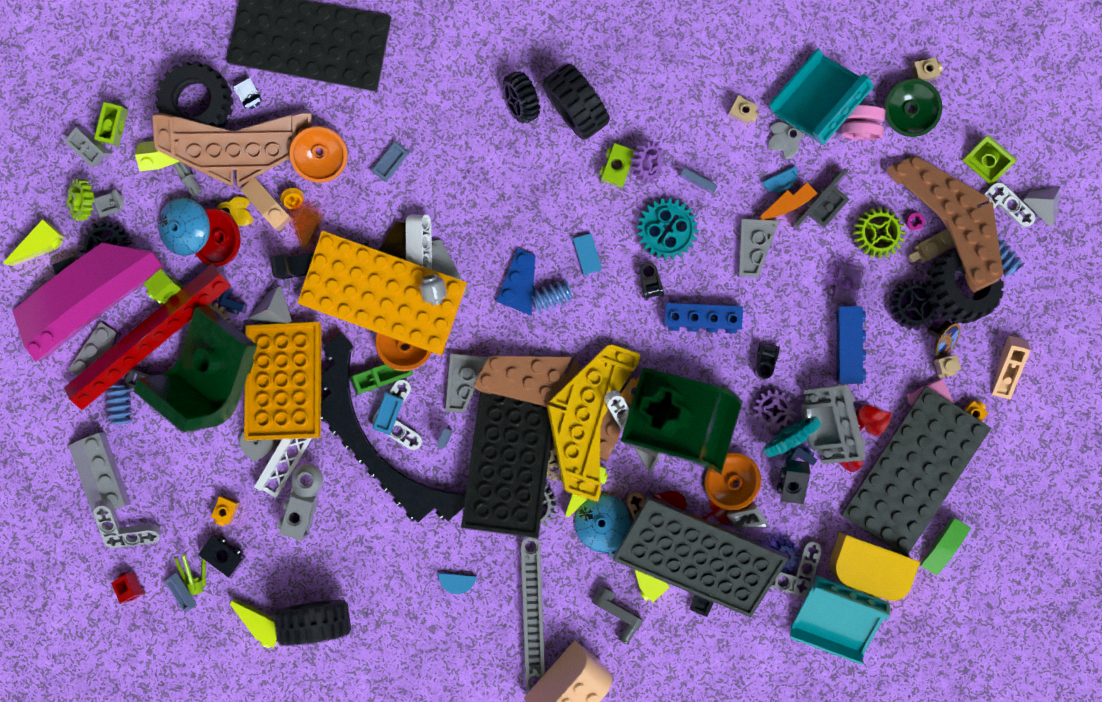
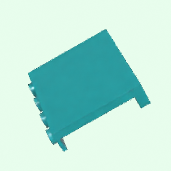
(820, 97)
(838, 619)

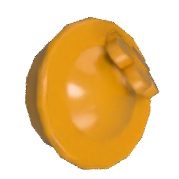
(292, 198)

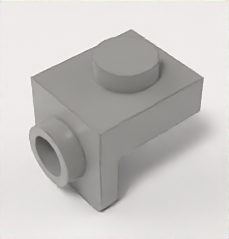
(108, 204)

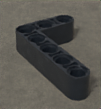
(289, 267)

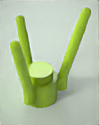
(193, 585)

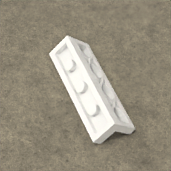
(276, 460)

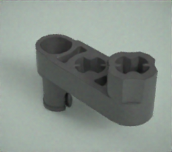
(603, 599)

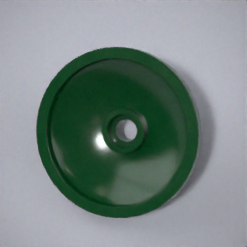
(925, 103)

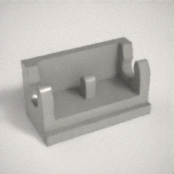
(87, 147)

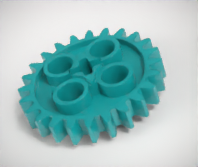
(653, 219)
(792, 436)

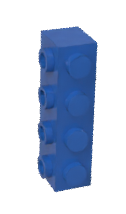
(703, 316)
(850, 345)

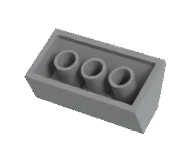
(99, 471)

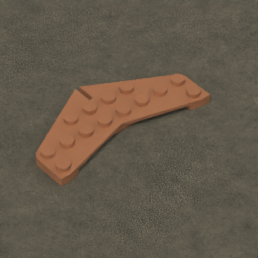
(221, 150)
(957, 206)
(537, 382)

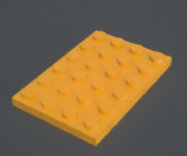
(284, 382)

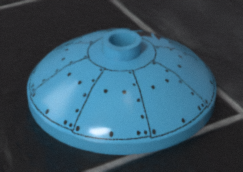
(191, 223)
(616, 518)

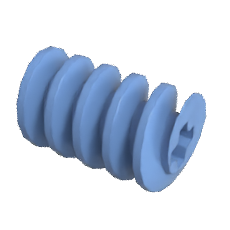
(1009, 263)
(552, 296)
(119, 405)

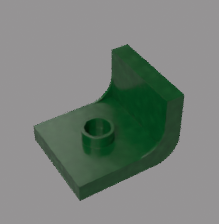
(207, 377)
(682, 419)

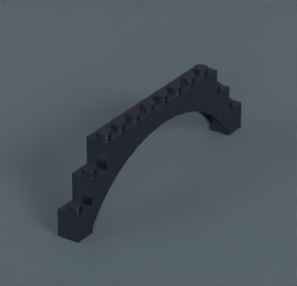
(340, 414)

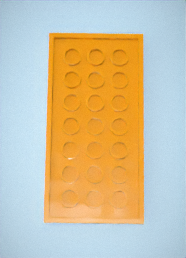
(379, 293)

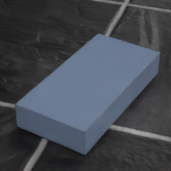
(390, 161)
(698, 180)
(444, 438)
(180, 592)

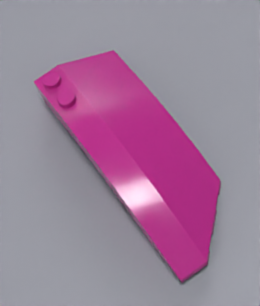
(81, 295)

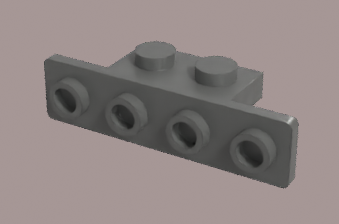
(827, 204)

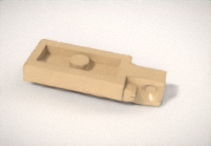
(933, 246)

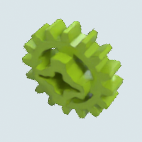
(80, 199)

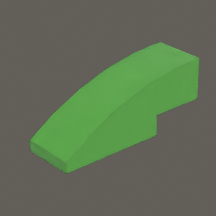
(377, 378)
(945, 546)

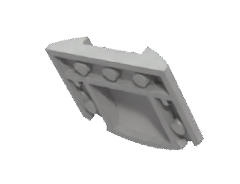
(839, 432)

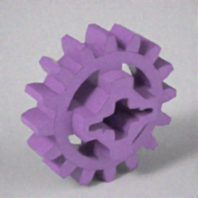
(647, 161)
(773, 401)

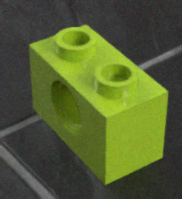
(111, 124)
(617, 177)
(162, 286)

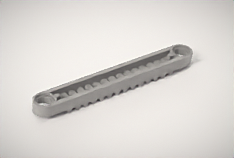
(532, 611)

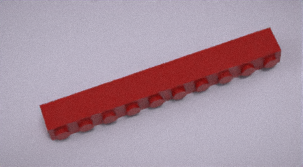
(146, 337)

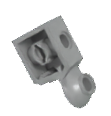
(302, 501)

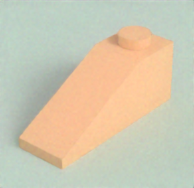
(266, 204)
(1010, 366)

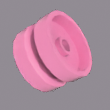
(864, 123)

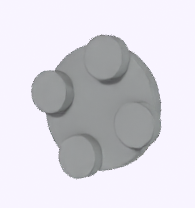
(256, 449)

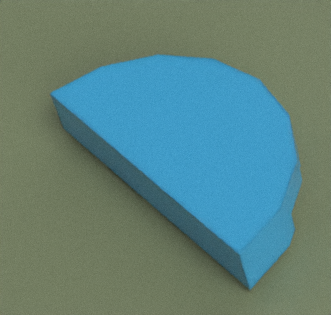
(782, 181)
(456, 583)

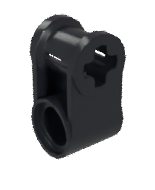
(651, 282)
(766, 359)

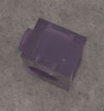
(854, 275)

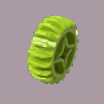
(886, 237)

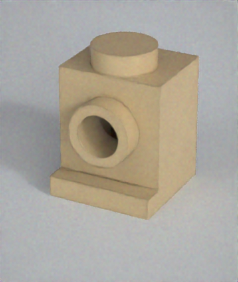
(920, 72)
(737, 113)
(947, 366)

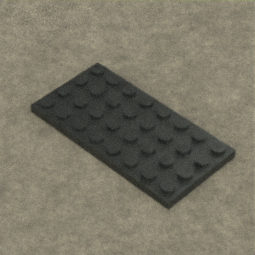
(311, 41)
(507, 467)
(915, 471)
(699, 557)

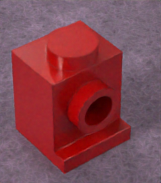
(127, 587)

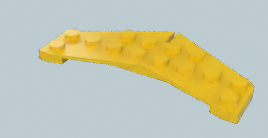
(579, 424)

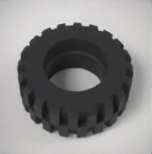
(192, 74)
(576, 101)
(948, 298)
(312, 622)

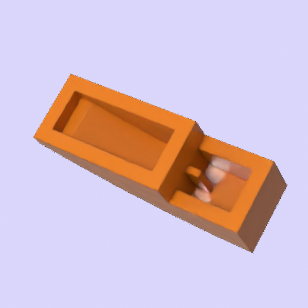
(789, 202)

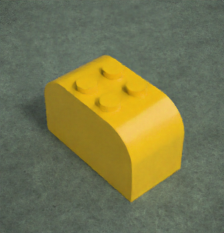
(872, 568)

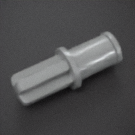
(188, 179)

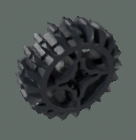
(521, 97)
(94, 236)
(910, 298)

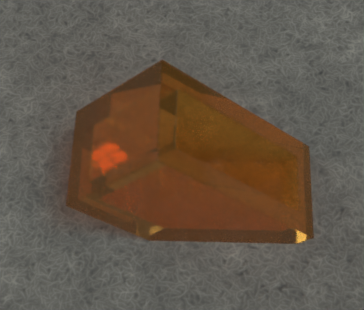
(306, 225)

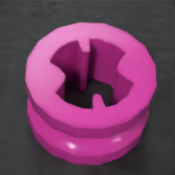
(918, 226)

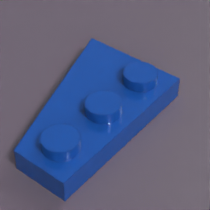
(519, 283)

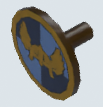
(946, 337)

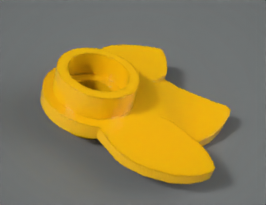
(237, 210)

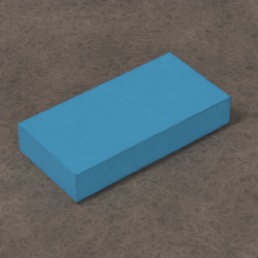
(587, 254)
(387, 413)

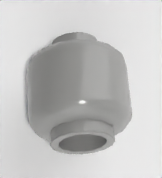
(433, 289)

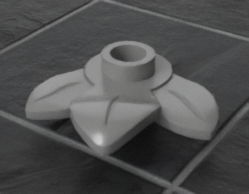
(783, 140)

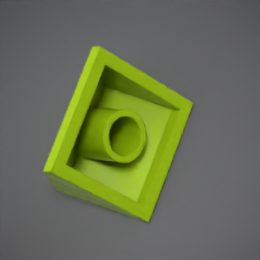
(989, 159)

